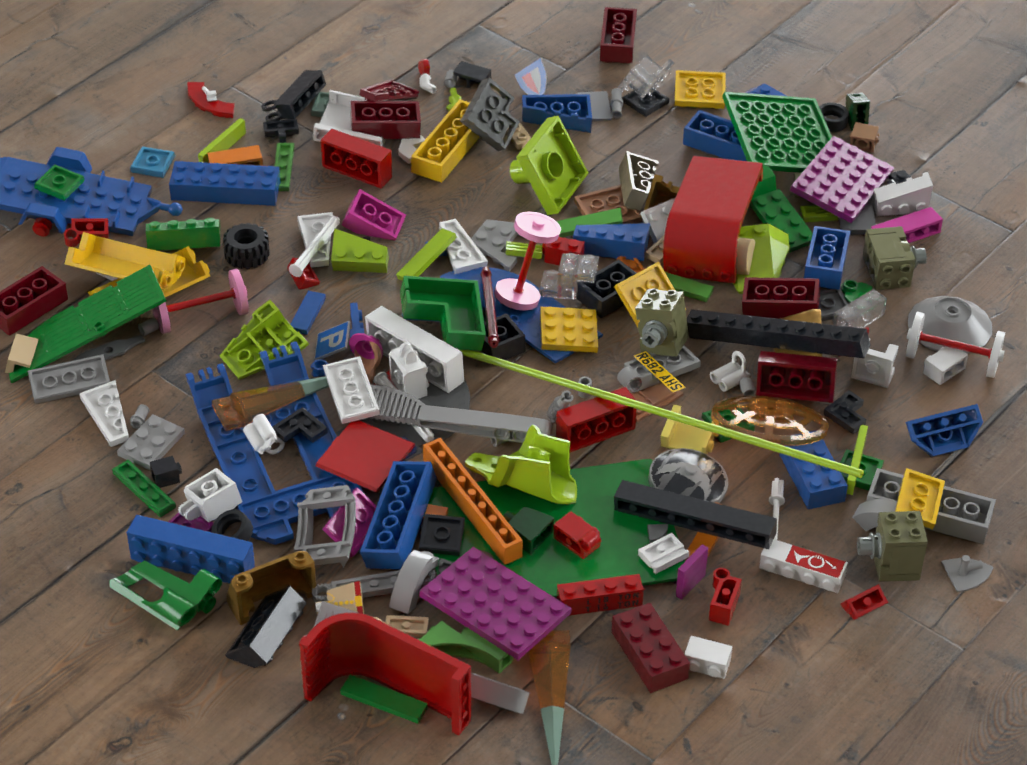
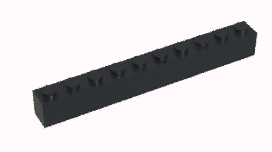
(778, 333)

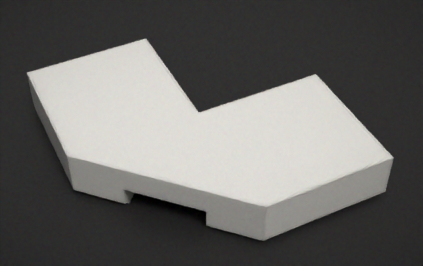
(408, 147)

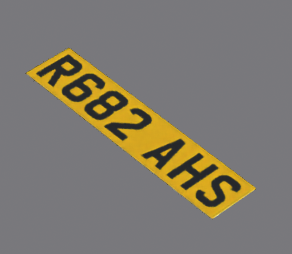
(659, 371)

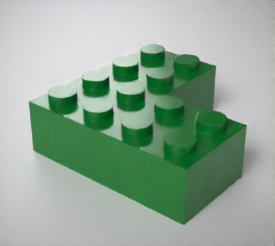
(452, 303)

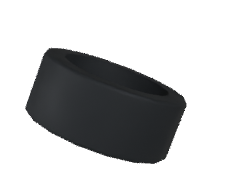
(837, 110)
(230, 517)

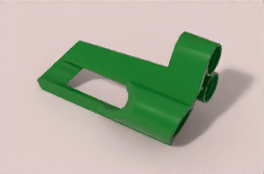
(180, 598)

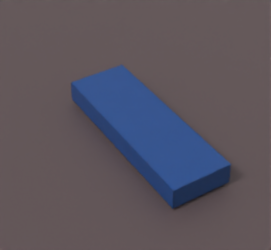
(308, 312)

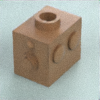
(864, 136)

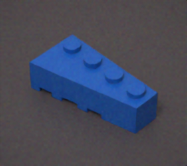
(571, 108)
(614, 240)

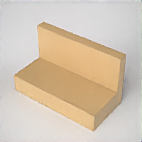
(21, 352)

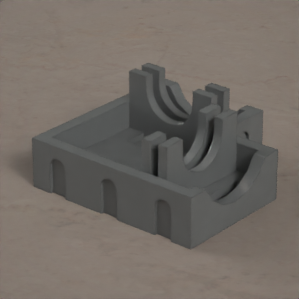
(489, 115)

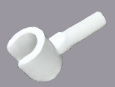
(211, 95)

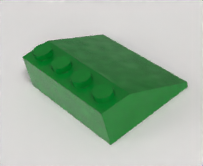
(183, 234)

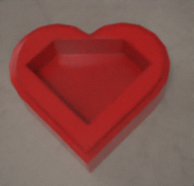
(424, 66)

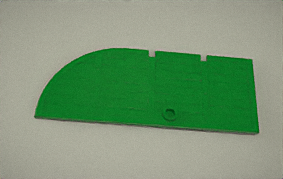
(93, 318)

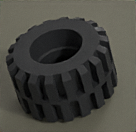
(246, 245)

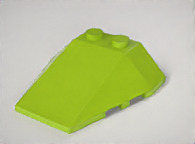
(768, 253)
(262, 333)

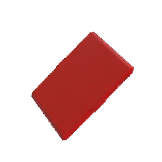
(364, 454)

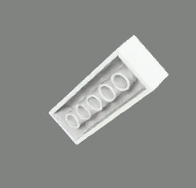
(441, 359)

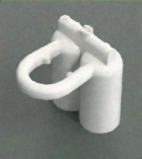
(731, 373)
(262, 435)

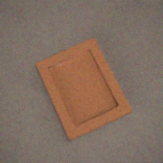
(656, 395)

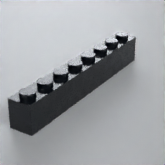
(695, 514)

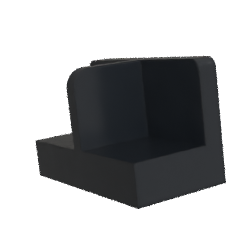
(471, 73)

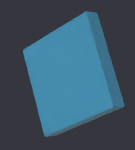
(152, 162)

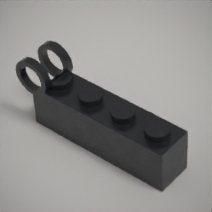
(297, 96)

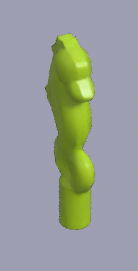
(453, 99)

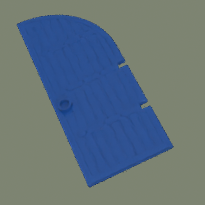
(527, 320)

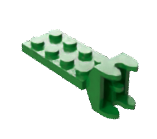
(775, 209)

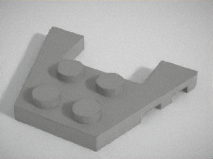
(492, 240)

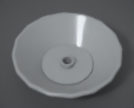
(953, 320)

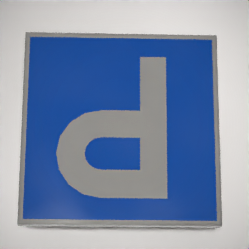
(332, 340)

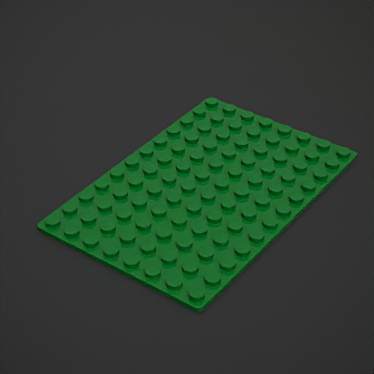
(552, 561)

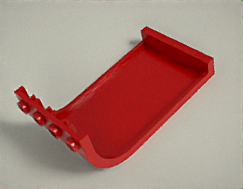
(708, 218)
(376, 650)

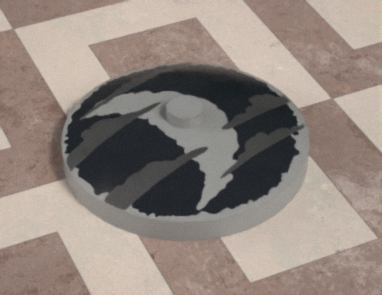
(689, 474)

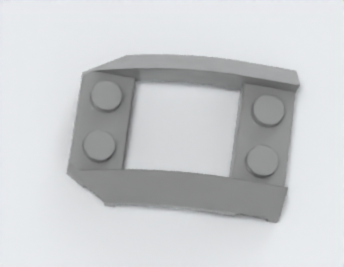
(325, 498)

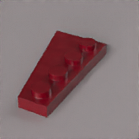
(387, 91)

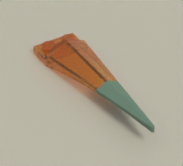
(243, 406)
(549, 668)

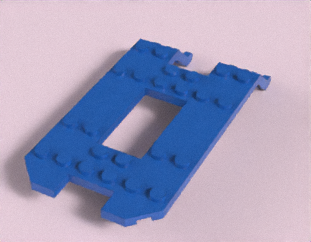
(267, 509)

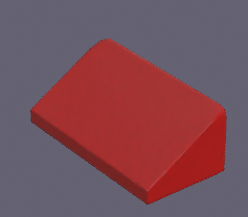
(308, 277)
(865, 602)

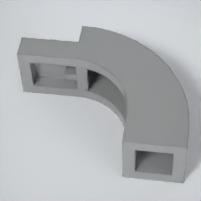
(868, 512)
(410, 580)

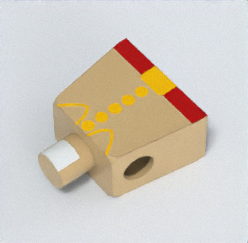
(346, 596)

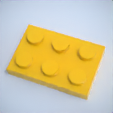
(920, 494)

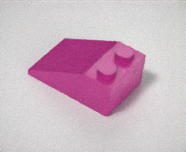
(373, 217)

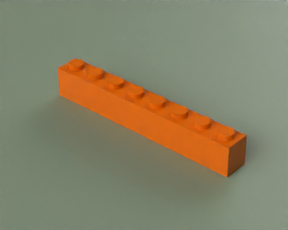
(473, 501)

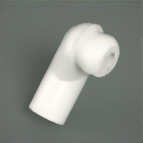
(425, 83)

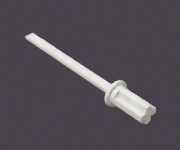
(777, 499)

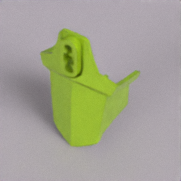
(536, 468)

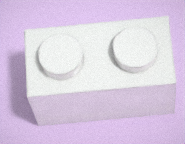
(945, 364)
(708, 657)

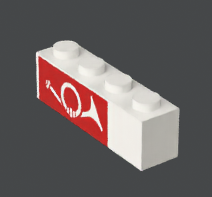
(804, 565)

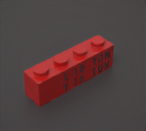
(602, 594)

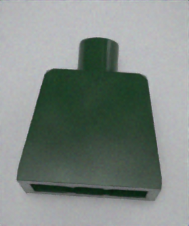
(857, 106)
(531, 527)

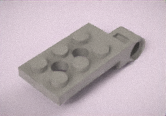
(637, 377)

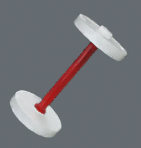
(916, 334)

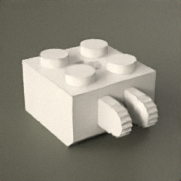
(408, 371)
(210, 496)

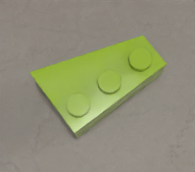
(357, 254)

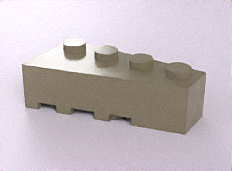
(636, 179)

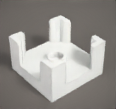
(876, 366)

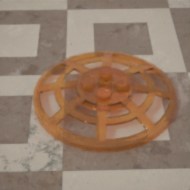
(771, 414)

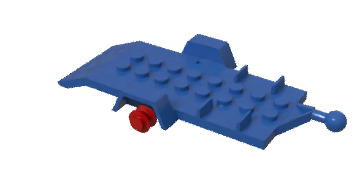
(97, 197)

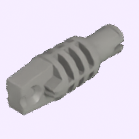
(559, 403)

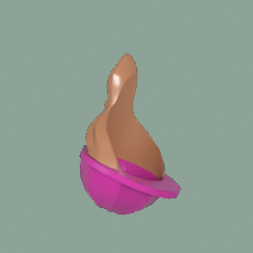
(369, 350)

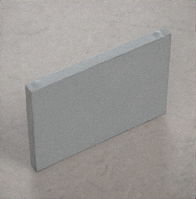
(599, 106)

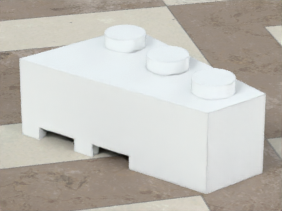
(903, 197)

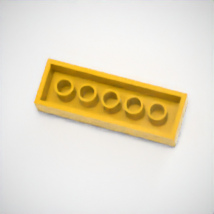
(444, 145)

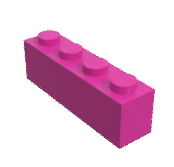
(916, 224)

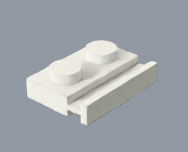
(663, 553)

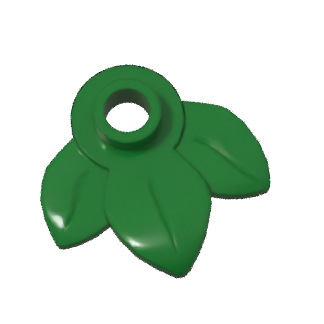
(854, 290)

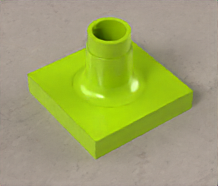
(550, 165)

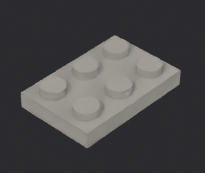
(151, 441)

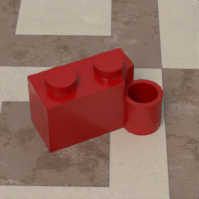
(94, 226)
(554, 251)
(577, 535)
(725, 596)

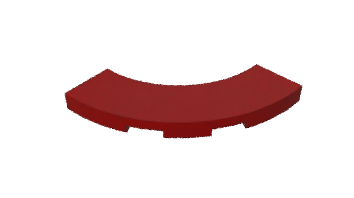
(217, 107)

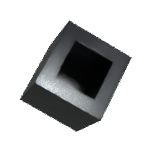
(165, 471)

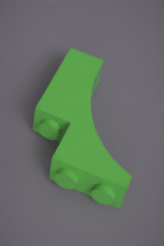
(466, 645)

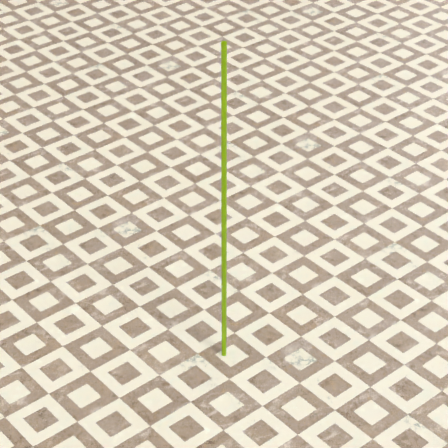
(666, 413)

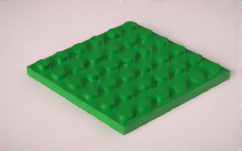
(778, 129)

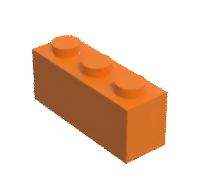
(243, 156)

